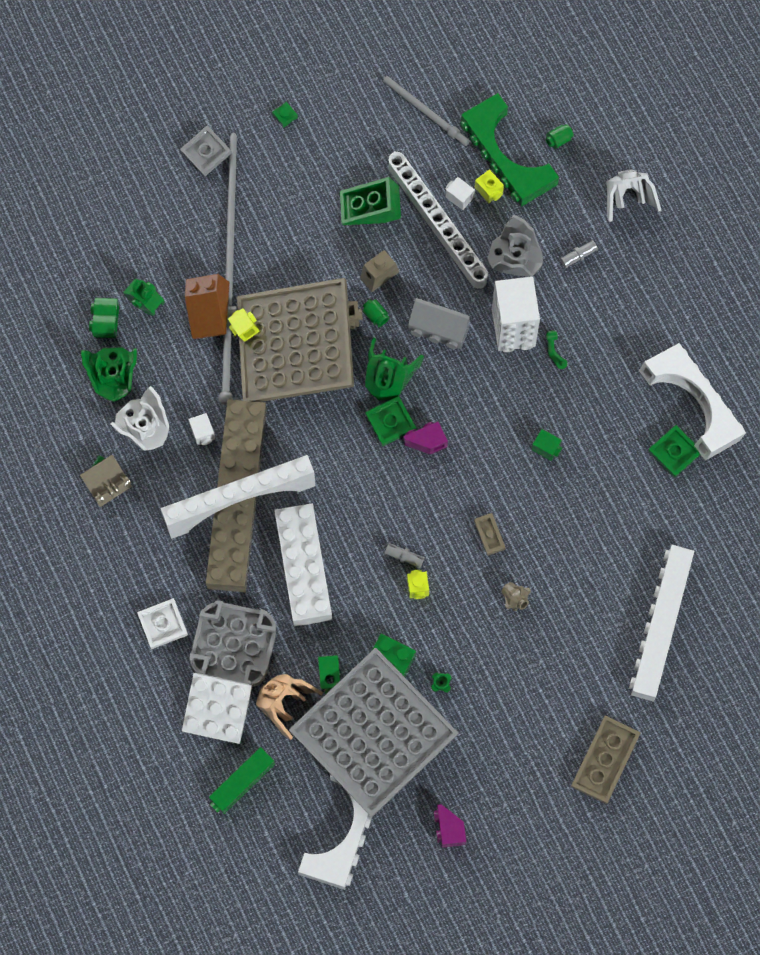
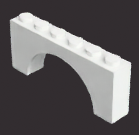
(677, 368)
(335, 865)

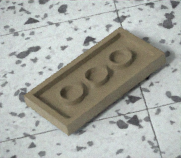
(605, 759)

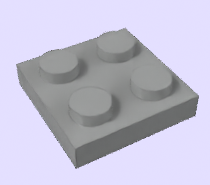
(206, 151)

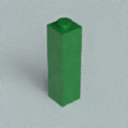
(241, 781)

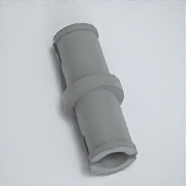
(579, 254)
(404, 555)

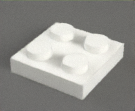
(162, 623)

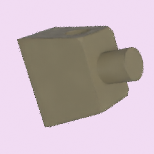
(380, 268)

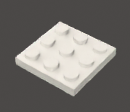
(217, 708)

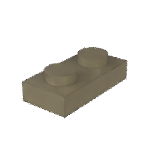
(489, 534)

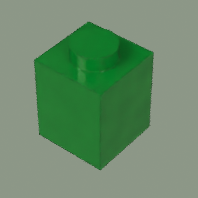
(547, 445)

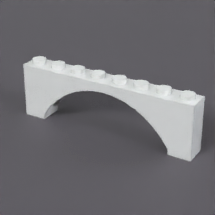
(290, 476)

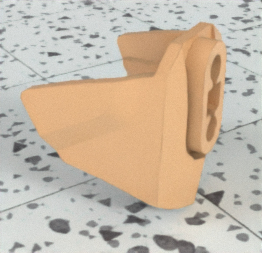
(271, 696)

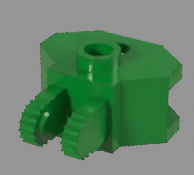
(143, 296)

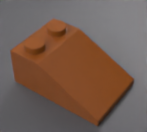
(207, 305)

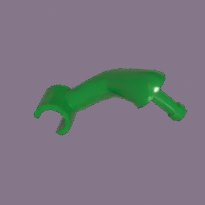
(560, 362)

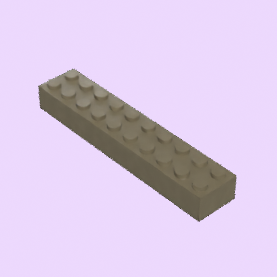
(234, 524)

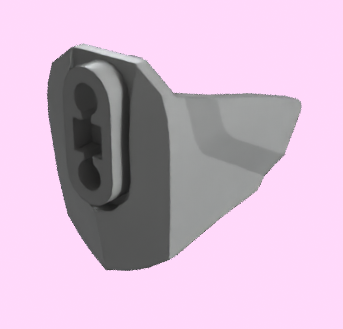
(518, 249)

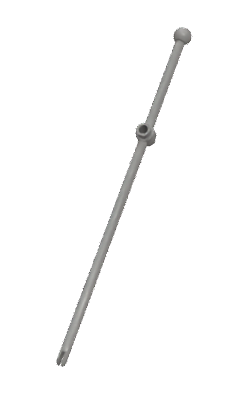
(226, 394)

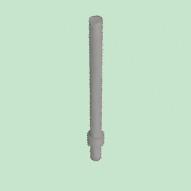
(453, 132)

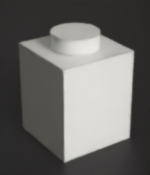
(459, 193)
(202, 429)

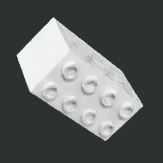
(515, 314)

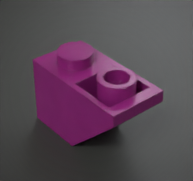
(428, 439)
(451, 828)

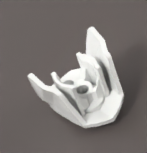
(630, 179)
(147, 412)

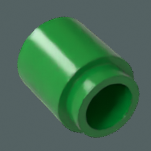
(559, 136)
(375, 312)

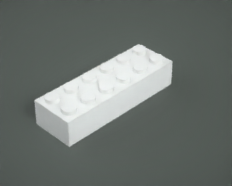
(303, 565)

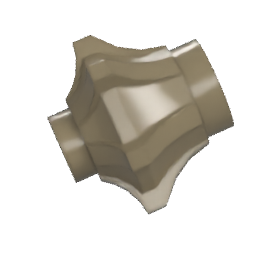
(515, 596)

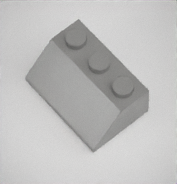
(438, 324)

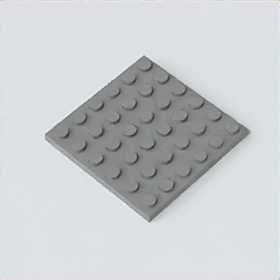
(373, 732)

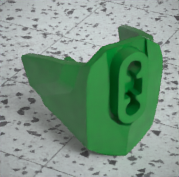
(101, 367)
(388, 376)

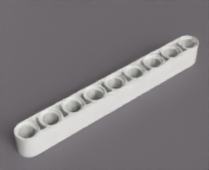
(441, 227)

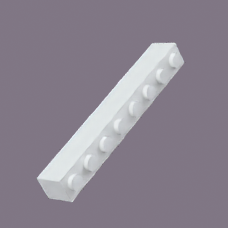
(662, 623)

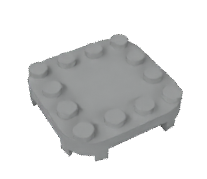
(233, 643)

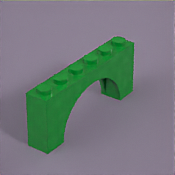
(522, 181)

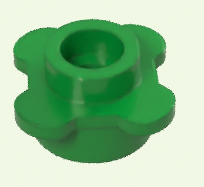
(441, 687)

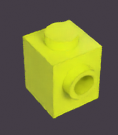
(489, 186)
(243, 324)
(418, 584)

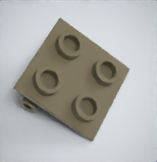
(106, 480)

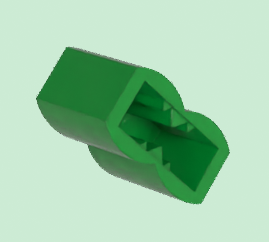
(105, 317)

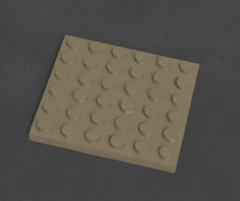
(300, 341)

